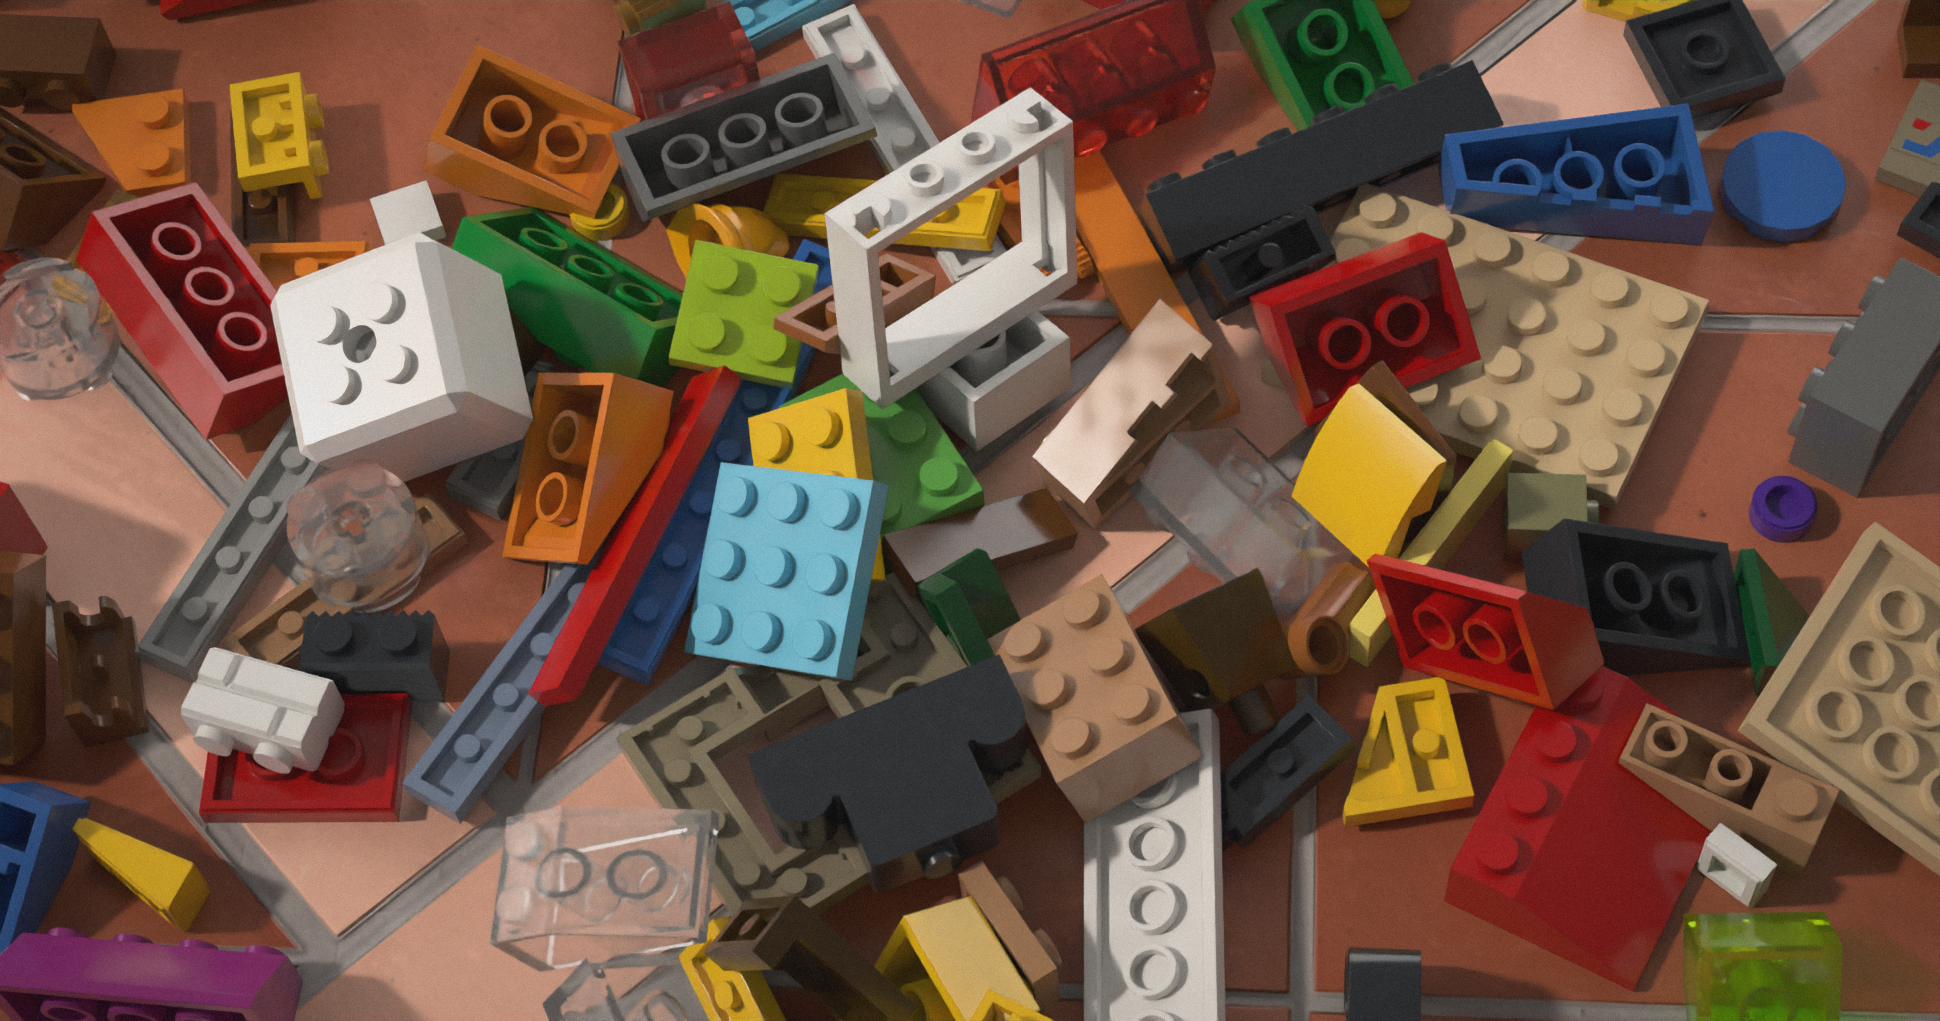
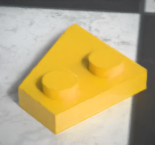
(1409, 757)

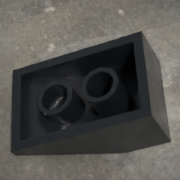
(1650, 594)

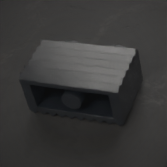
(1261, 261)
(377, 653)

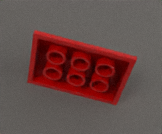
(1576, 842)

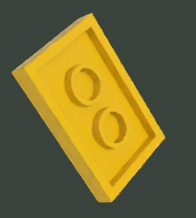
(820, 438)

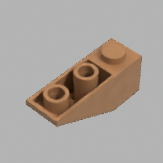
(1731, 785)

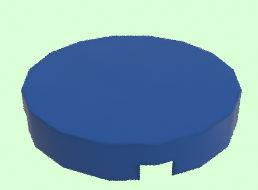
(1782, 185)

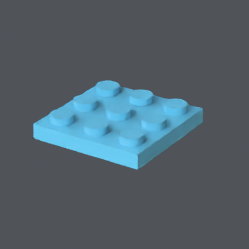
(786, 569)

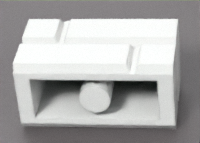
(262, 711)

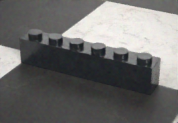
(1316, 166)

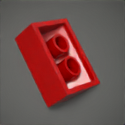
(1372, 308)
(1486, 632)

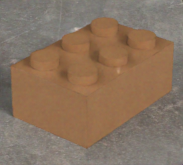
(1094, 699)

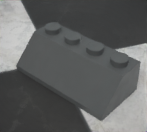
(740, 136)

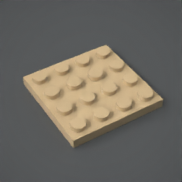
(1864, 694)

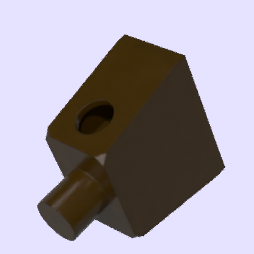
(1223, 650)

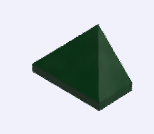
(1768, 613)

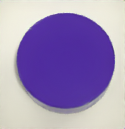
(1783, 509)

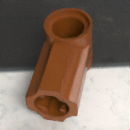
(1320, 626)

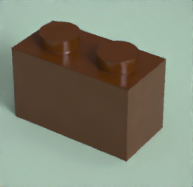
(53, 60)

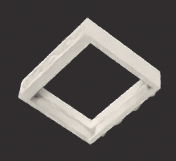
(988, 301)

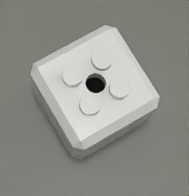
(442, 365)

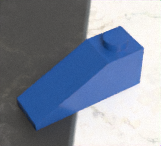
(34, 852)

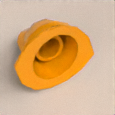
(724, 225)

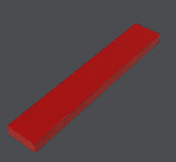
(634, 539)

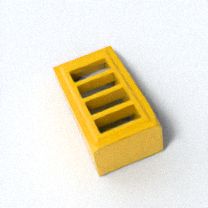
(156, 876)

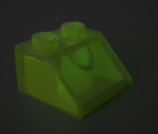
(1761, 967)

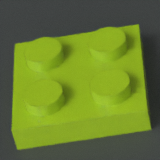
(732, 311)

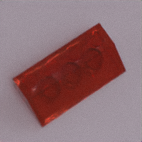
(1107, 71)

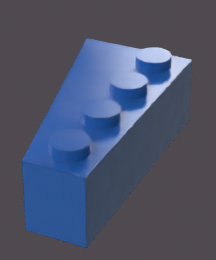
(1584, 176)

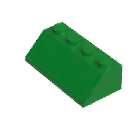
(577, 294)

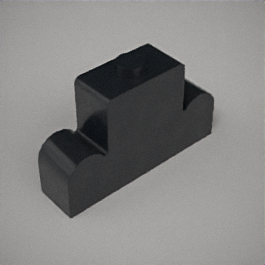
(901, 775)

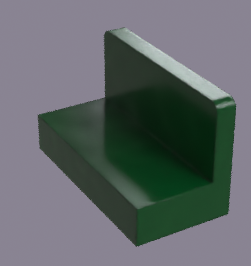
(968, 604)

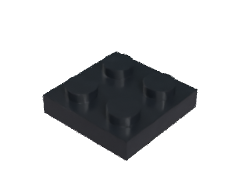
(1704, 56)

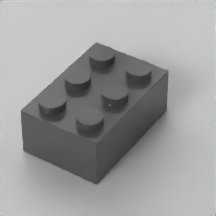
(1872, 380)

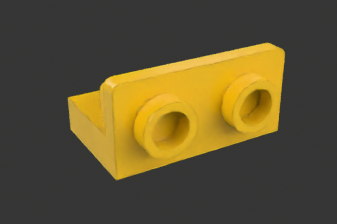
(277, 134)

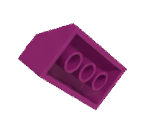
(136, 980)

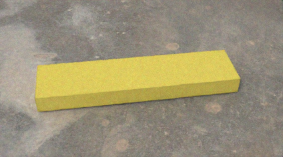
(1437, 541)

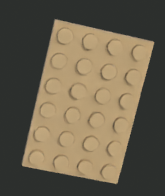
(1565, 344)

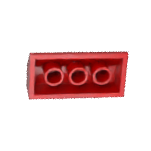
(190, 304)

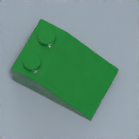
(1319, 53)

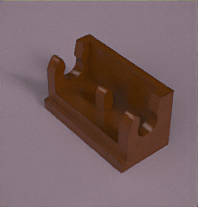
(100, 672)

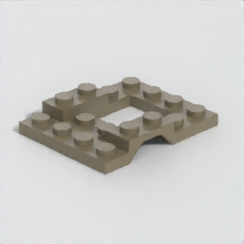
(678, 745)

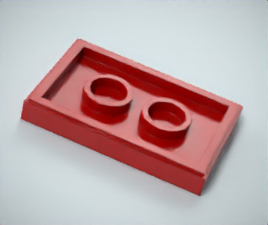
(354, 781)

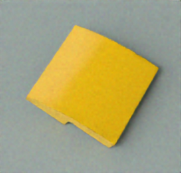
(1368, 476)

